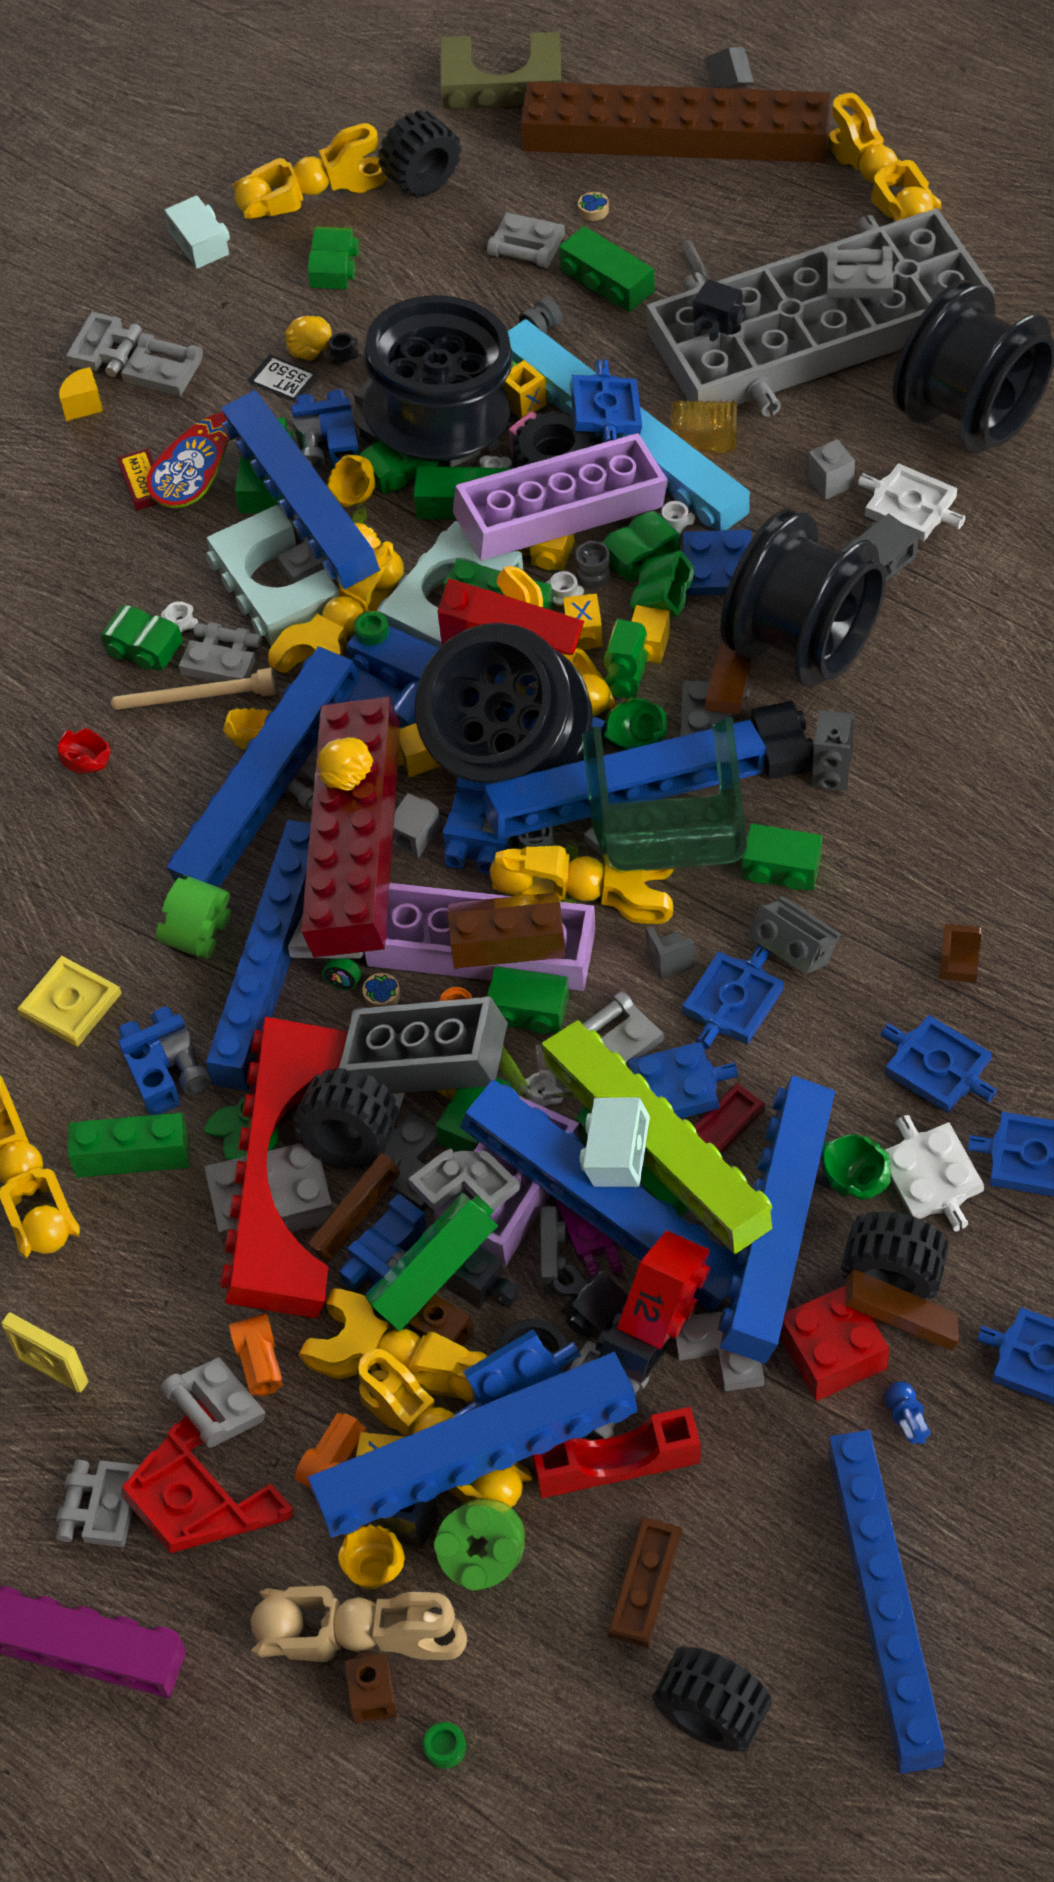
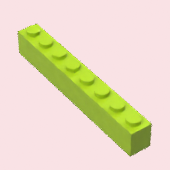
(673, 1148)

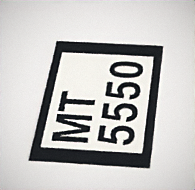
(283, 377)

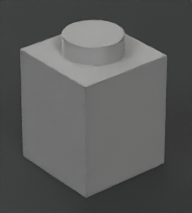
(831, 469)
(415, 825)

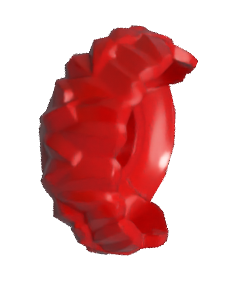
(83, 751)

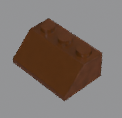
(506, 930)

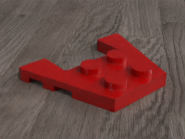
(186, 1503)

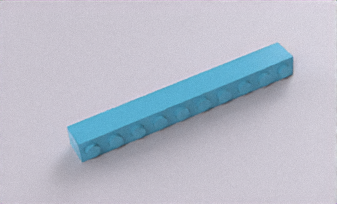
(691, 477)

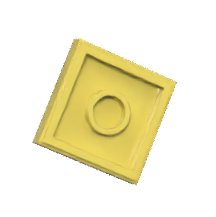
(69, 1001)
(45, 1353)

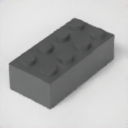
(427, 1044)

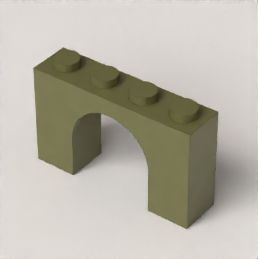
(471, 88)

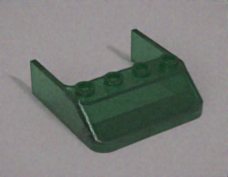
(669, 830)

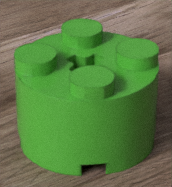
(193, 916)
(486, 1566)

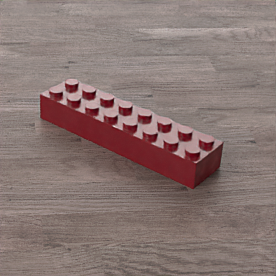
(352, 836)

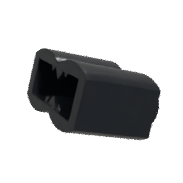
(783, 735)
(634, 1354)

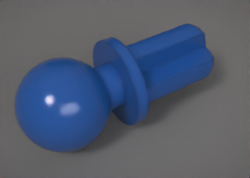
(907, 1411)

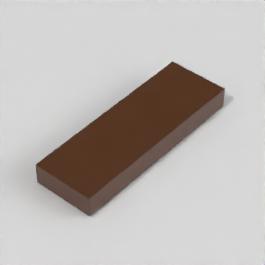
(728, 682)
(354, 1208)
(902, 1309)
(644, 1582)

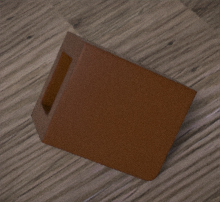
(960, 953)

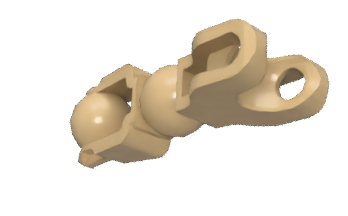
(357, 1625)

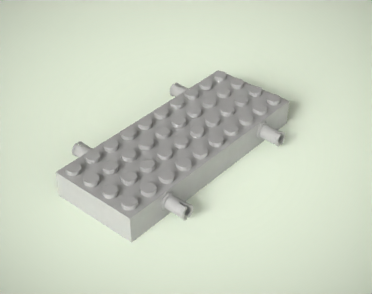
(793, 327)

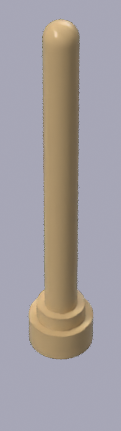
(260, 683)

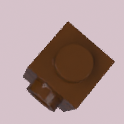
(442, 1319)
(370, 1687)

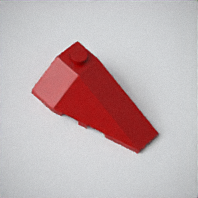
(470, 606)

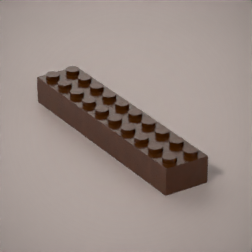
(676, 121)

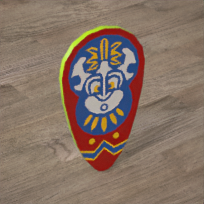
(189, 464)

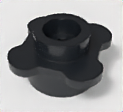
(342, 347)

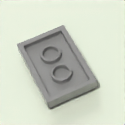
(294, 1182)

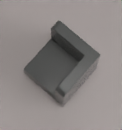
(729, 68)
(670, 953)

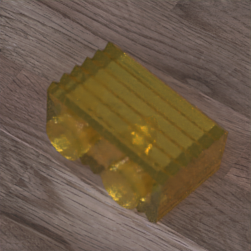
(706, 424)

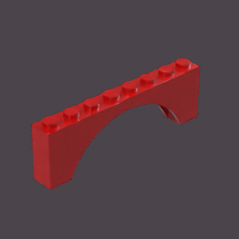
(266, 1260)

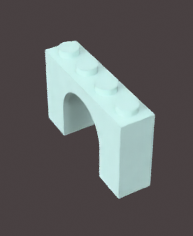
(247, 546)
(407, 605)

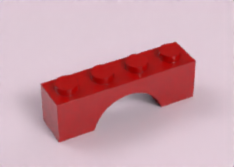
(656, 1446)

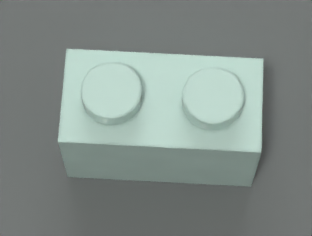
(197, 231)
(615, 1142)

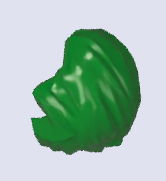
(635, 724)
(856, 1166)

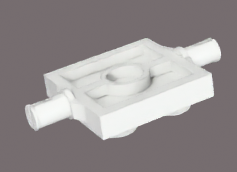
(912, 499)
(933, 1172)

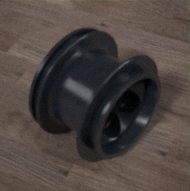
(974, 366)
(437, 377)
(803, 598)
(469, 666)

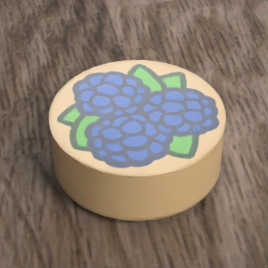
(593, 206)
(381, 990)

